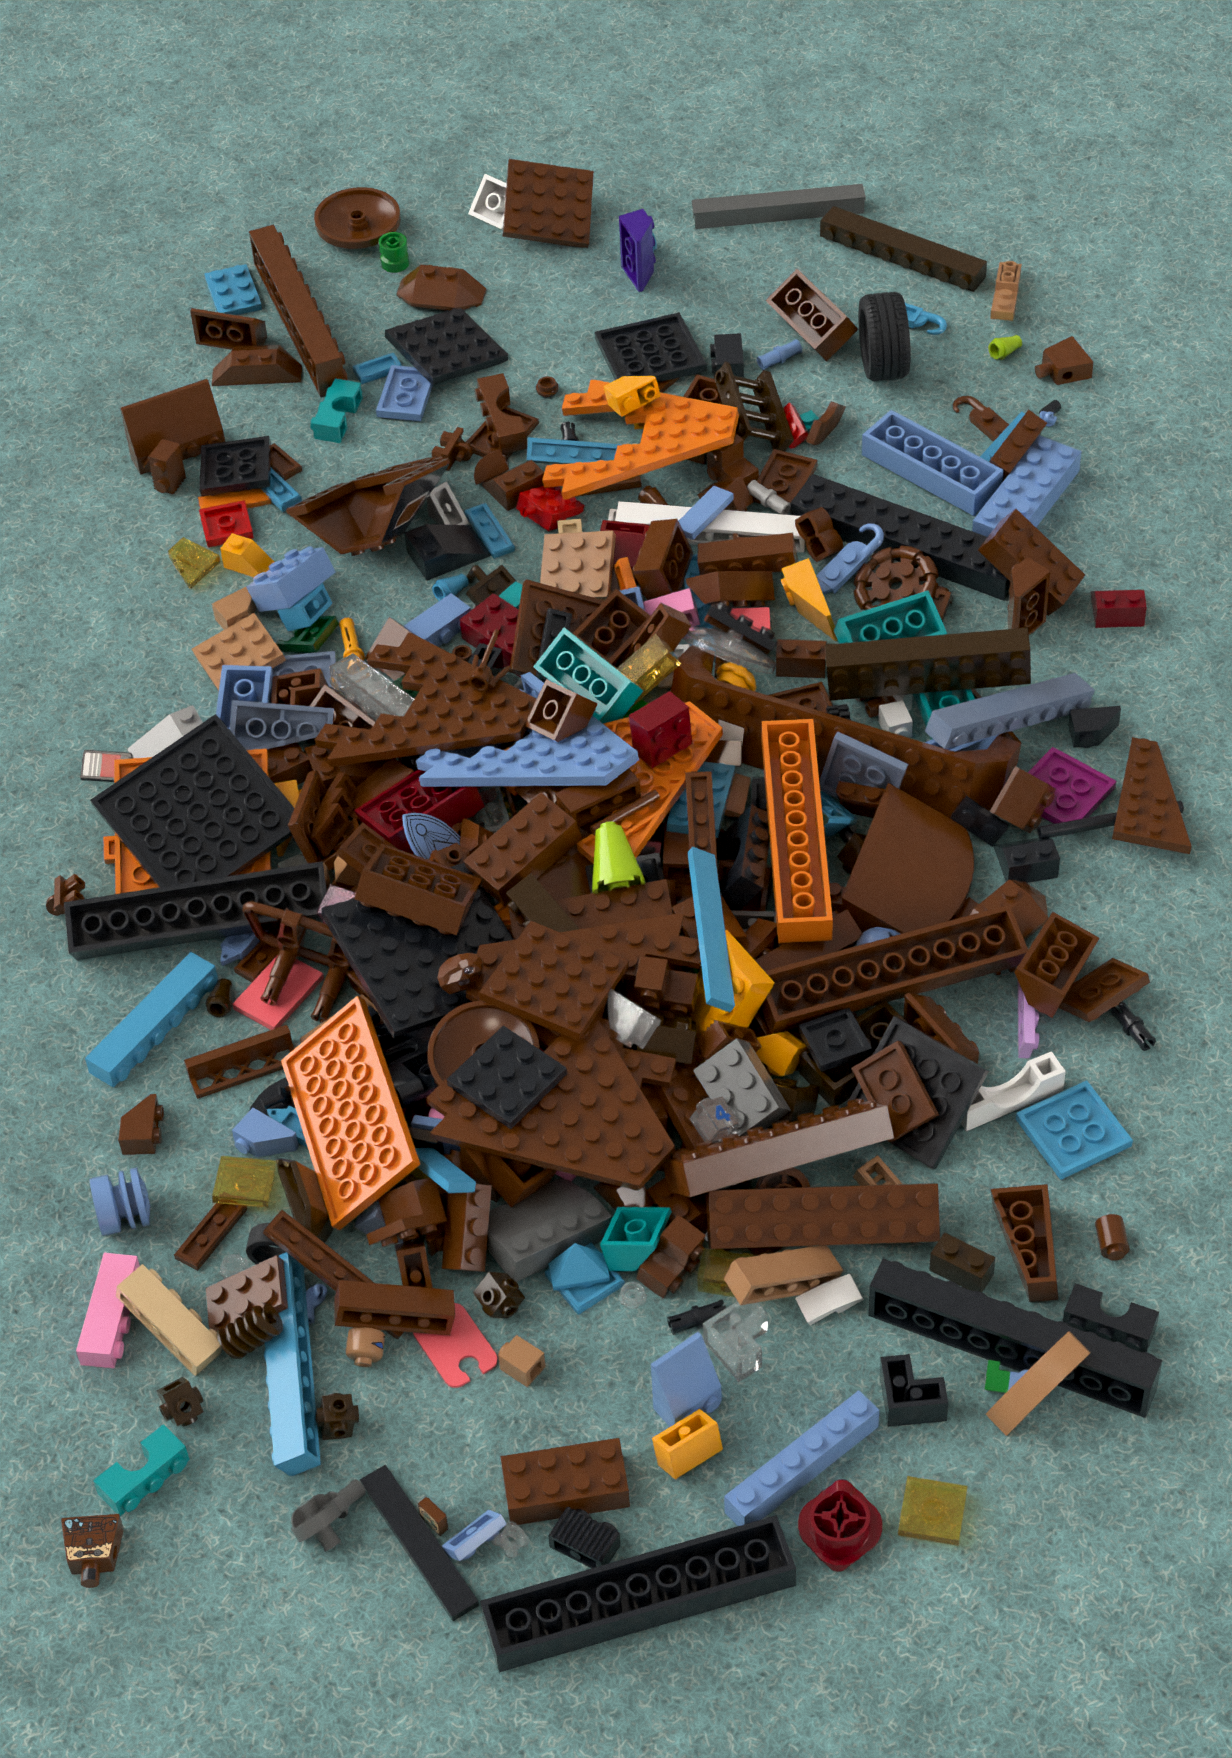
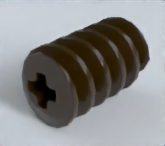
(250, 1331)

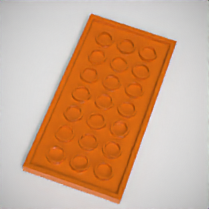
(349, 1113)

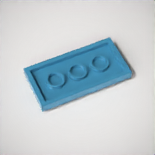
(721, 783)

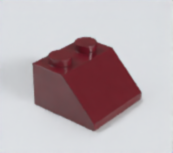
(1119, 608)

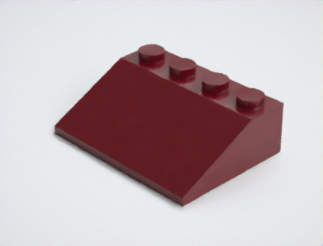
(407, 796)

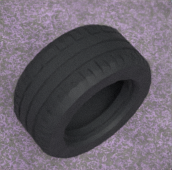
(884, 336)

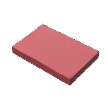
(298, 987)

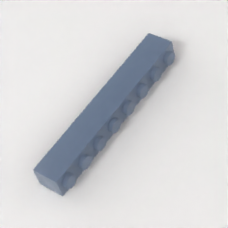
(1008, 710)

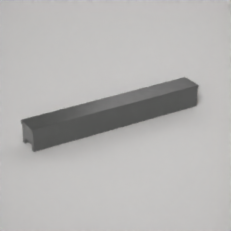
(776, 206)

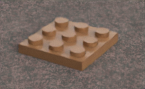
(579, 562)
(241, 645)

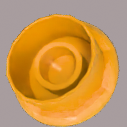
(736, 675)

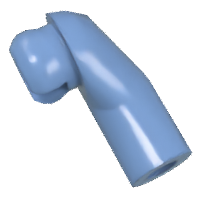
(314, 1297)

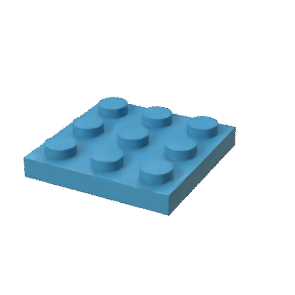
(1073, 1130)

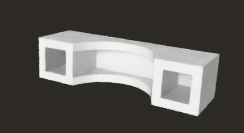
(1035, 1082)

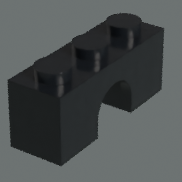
(1132, 1329)

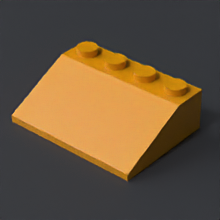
(749, 990)

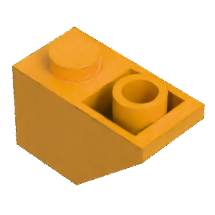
(631, 393)
(780, 1052)

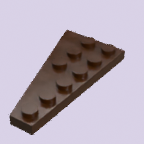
(1147, 802)

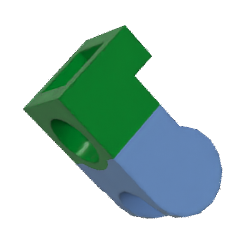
(1000, 1380)

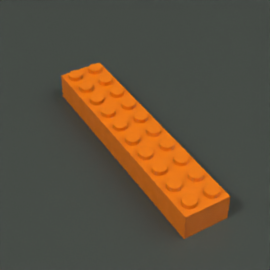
(796, 832)

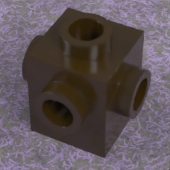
(499, 1295)
(180, 1402)
(337, 1416)

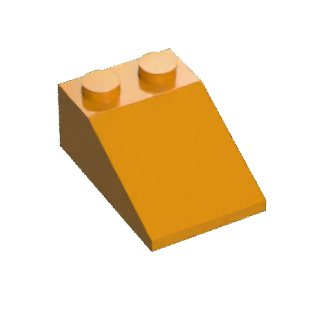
(805, 593)

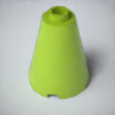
(614, 860)

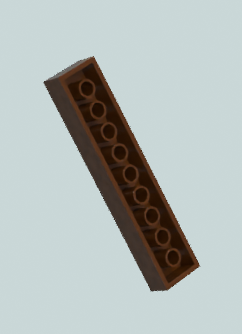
(297, 308)
(893, 968)

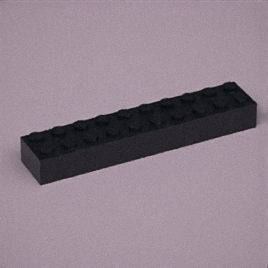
(948, 545)
(190, 910)
(1010, 1335)
(638, 1593)

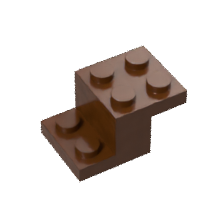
(409, 1211)

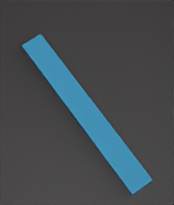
(711, 930)

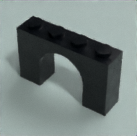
(748, 844)

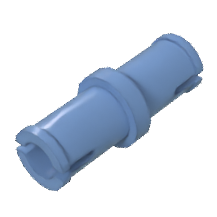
(779, 354)

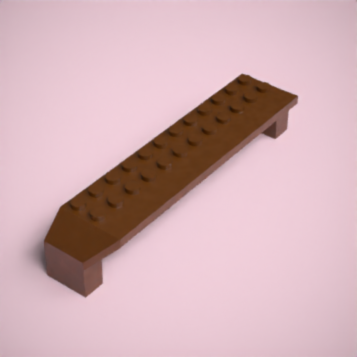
(932, 774)

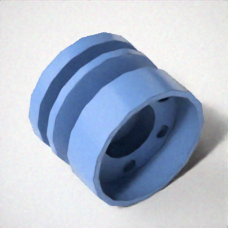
(120, 1201)

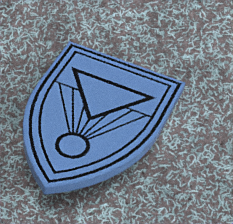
(427, 834)

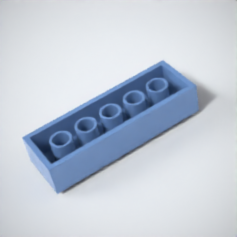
(931, 462)
(1031, 485)

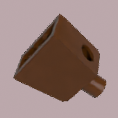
(1065, 362)

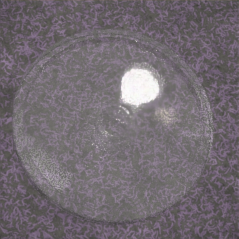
(731, 648)

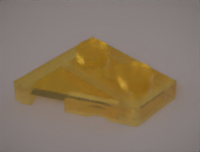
(192, 561)

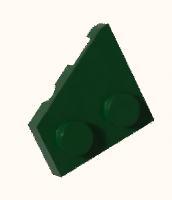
(310, 638)

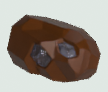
(460, 972)

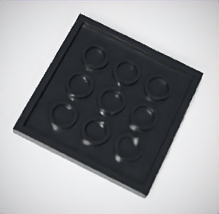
(446, 345)
(651, 348)
(949, 1081)

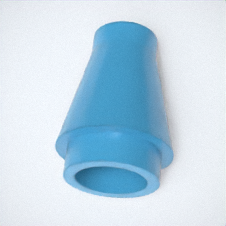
(449, 585)

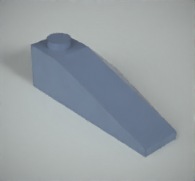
(274, 725)

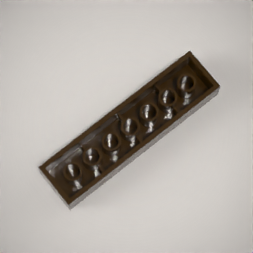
(928, 664)

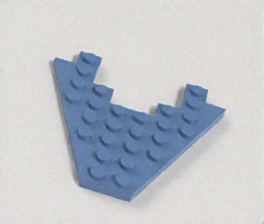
(582, 759)

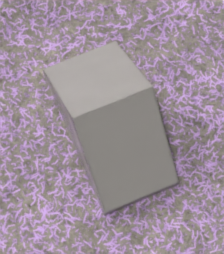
(444, 507)

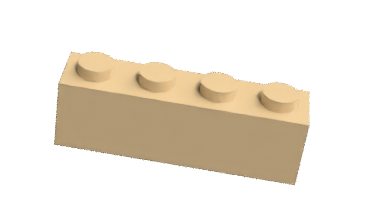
(169, 1319)

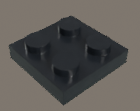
(835, 1039)

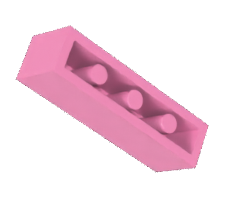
(106, 1316)

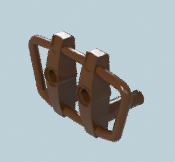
(290, 943)

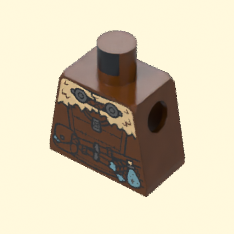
(92, 1545)

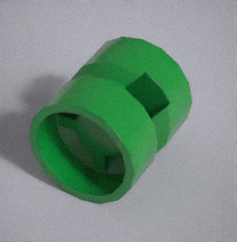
(394, 252)

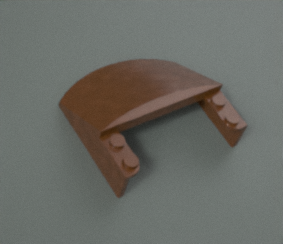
(911, 865)

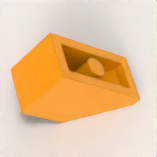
(244, 556)

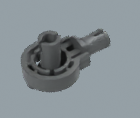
(319, 1511)

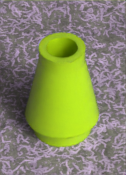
(1004, 346)

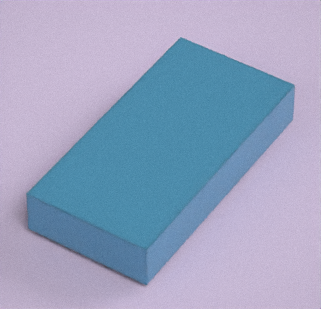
(375, 368)

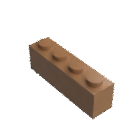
(781, 1274)

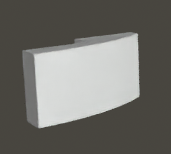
(829, 1297)

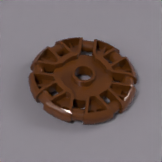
(891, 572)

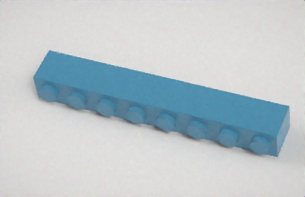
(292, 1382)

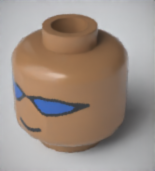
(365, 1346)

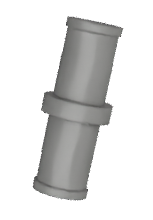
(768, 498)

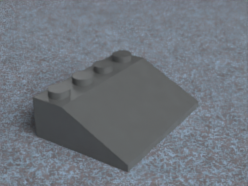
(544, 1227)

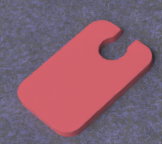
(463, 1342)

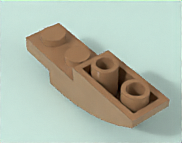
(1006, 291)

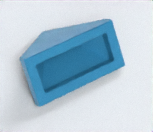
(578, 1267)

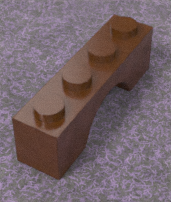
(507, 430)

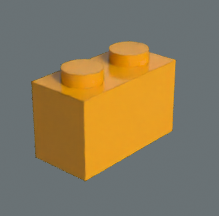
(687, 1443)

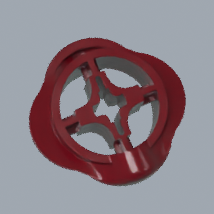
(859, 1528)

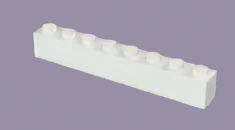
(721, 528)

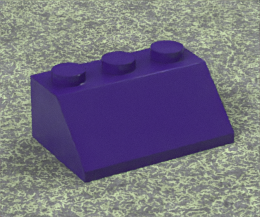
(637, 247)

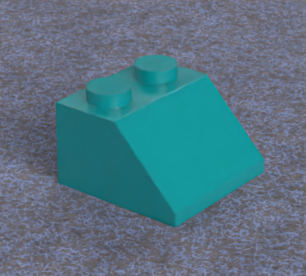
(633, 1236)

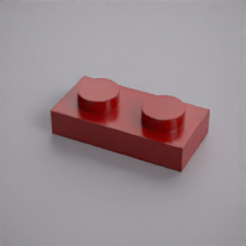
(796, 425)

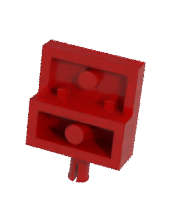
(547, 506)

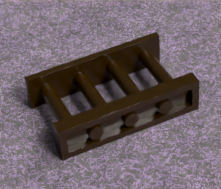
(765, 398)

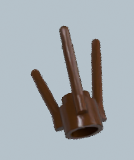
(481, 676)

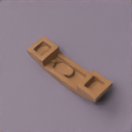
(1037, 1383)

